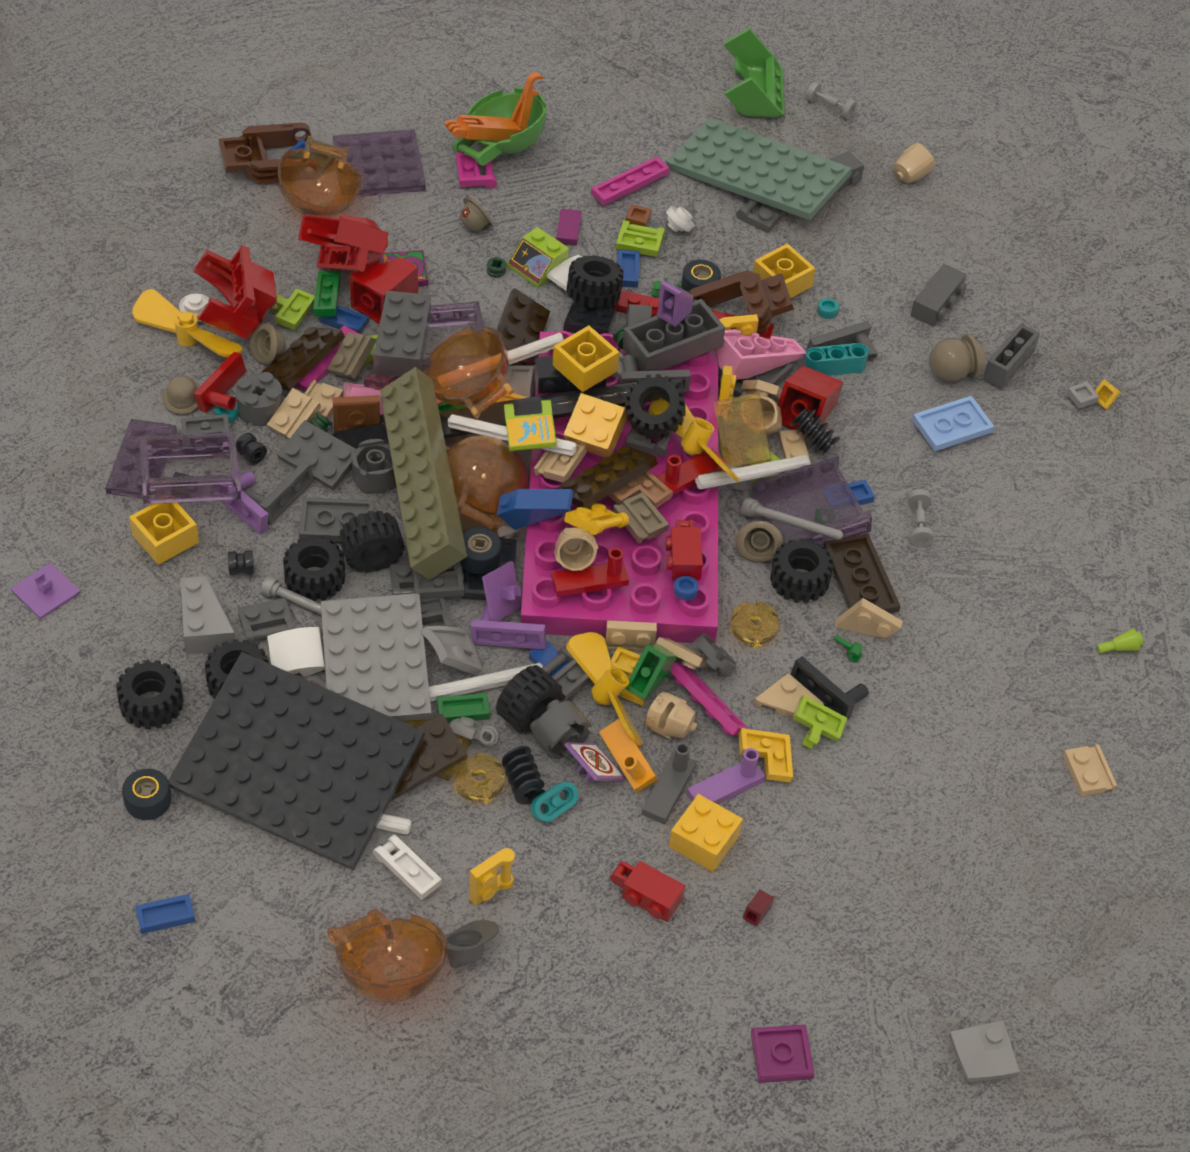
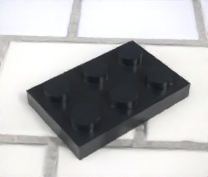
(597, 318)
(473, 582)

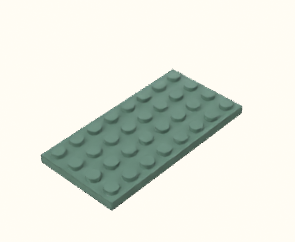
(759, 168)

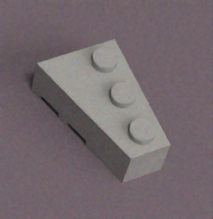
(203, 617)

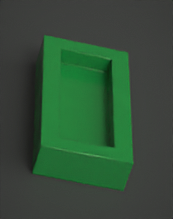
(471, 706)

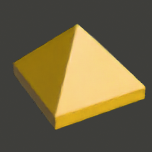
(1107, 394)

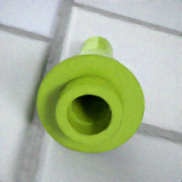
(1126, 641)

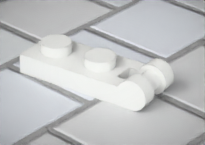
(408, 867)

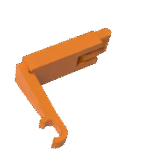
(497, 128)

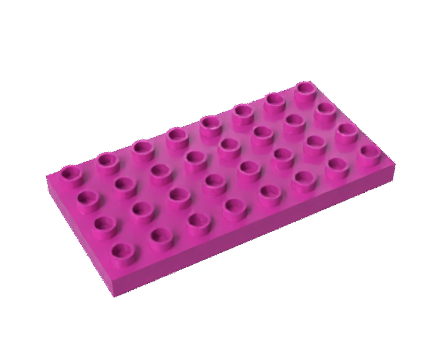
(650, 586)

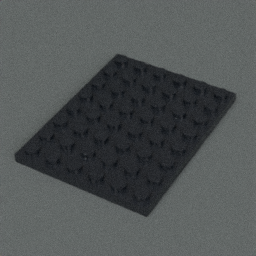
(297, 760)

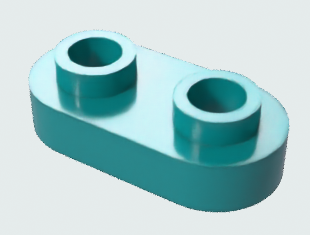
(553, 803)

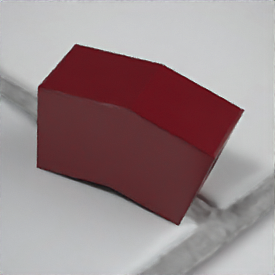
(758, 907)

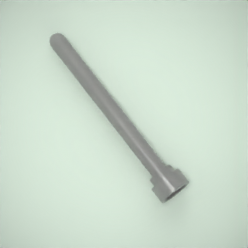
(752, 508)
(272, 588)

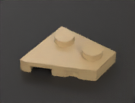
(763, 388)
(869, 619)
(784, 696)

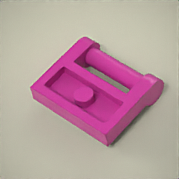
(469, 172)

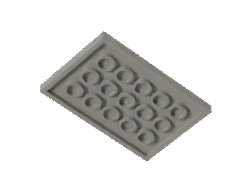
(378, 654)

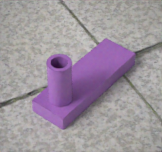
(247, 508)
(507, 633)
(730, 781)

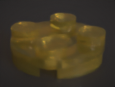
(751, 634)
(475, 790)

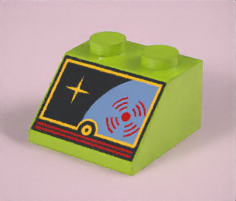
(537, 256)

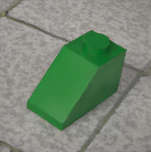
(650, 670)

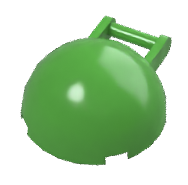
(503, 105)

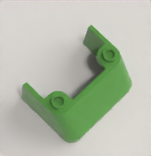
(763, 85)

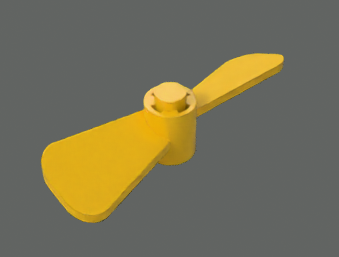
(158, 312)
(694, 432)
(593, 657)

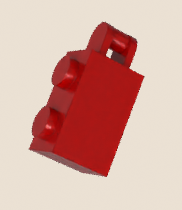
(685, 550)
(649, 889)

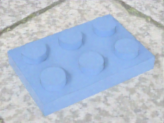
(953, 423)

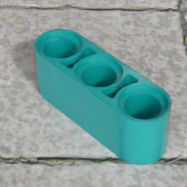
(837, 358)

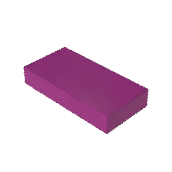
(568, 226)

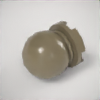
(957, 358)

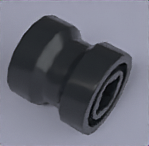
(252, 450)
(240, 562)

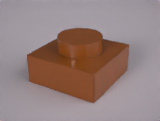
(638, 215)

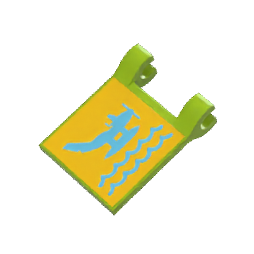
(530, 430)

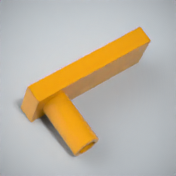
(628, 756)

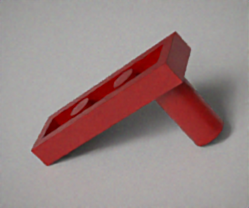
(219, 382)
(683, 475)
(592, 577)

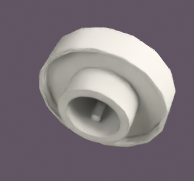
(679, 219)
(193, 303)

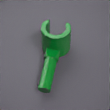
(656, 288)
(854, 650)

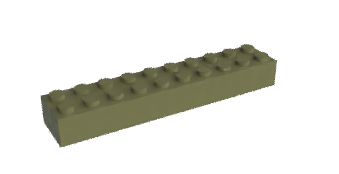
(422, 474)

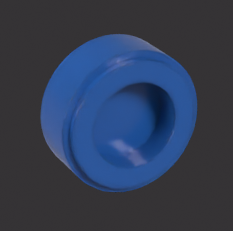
(685, 588)

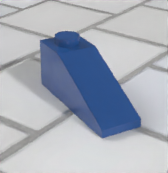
(533, 505)

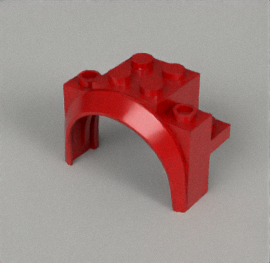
(345, 242)
(245, 286)

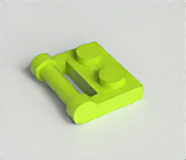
(640, 238)

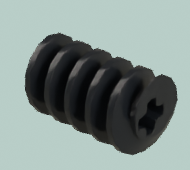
(815, 431)
(523, 774)

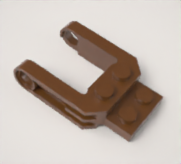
(248, 153)
(762, 297)

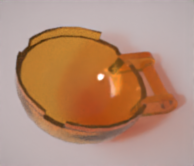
(318, 179)
(470, 369)
(483, 472)
(388, 957)

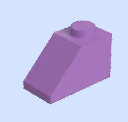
(674, 303)

